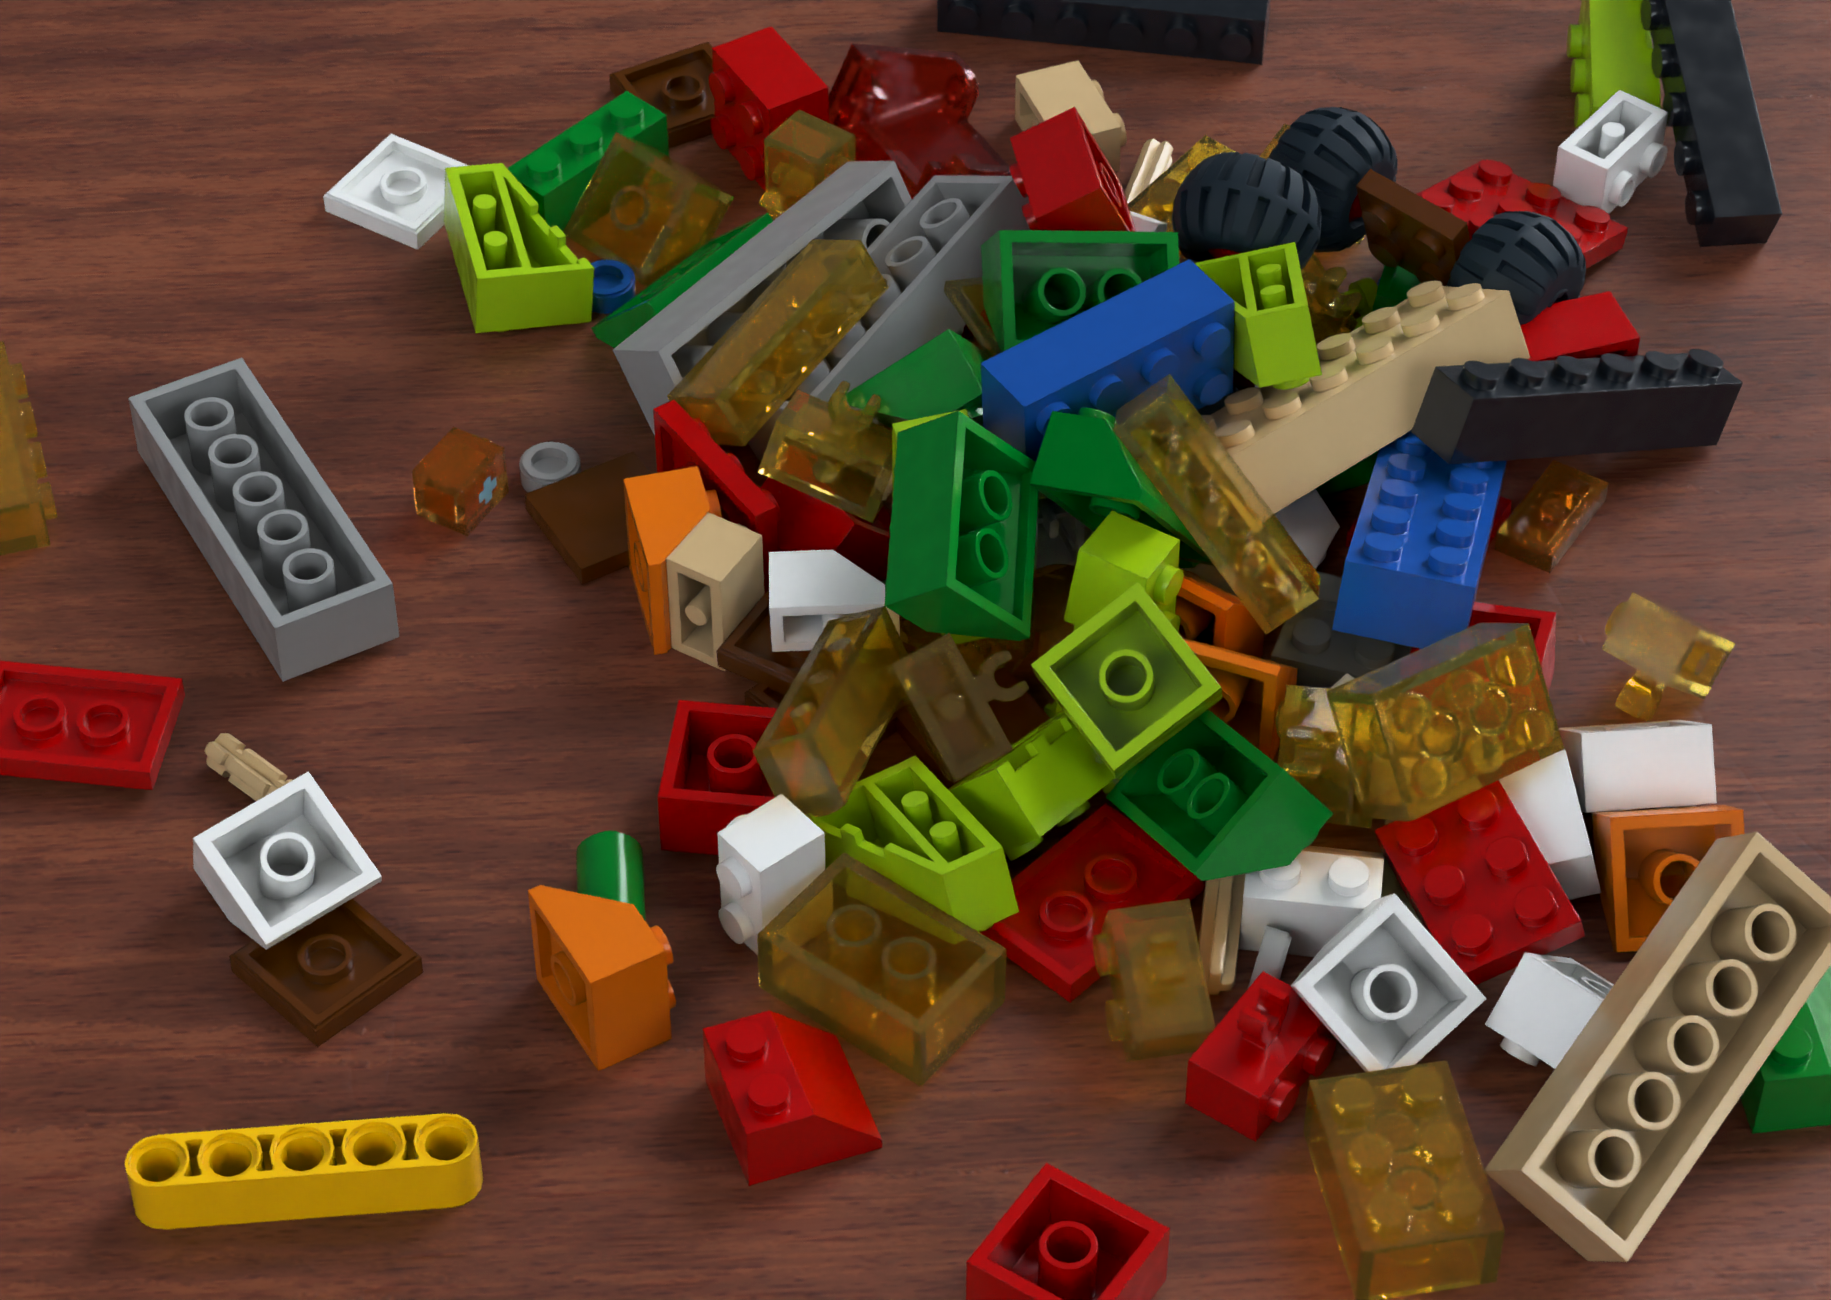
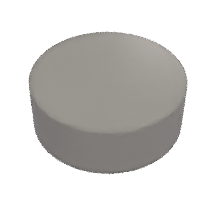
(547, 464)
(1271, 953)

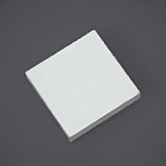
(394, 191)

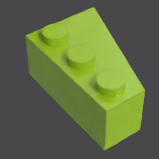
(1610, 56)
(508, 256)
(1270, 315)
(1115, 560)
(1035, 785)
(925, 842)

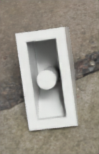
(812, 589)

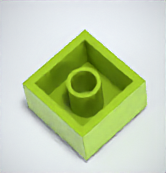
(1127, 680)

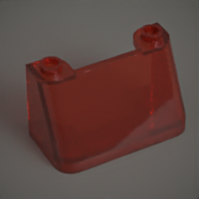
(912, 112)

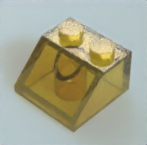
(646, 210)

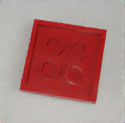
(1493, 189)

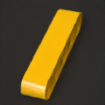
(304, 1171)

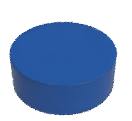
(612, 285)

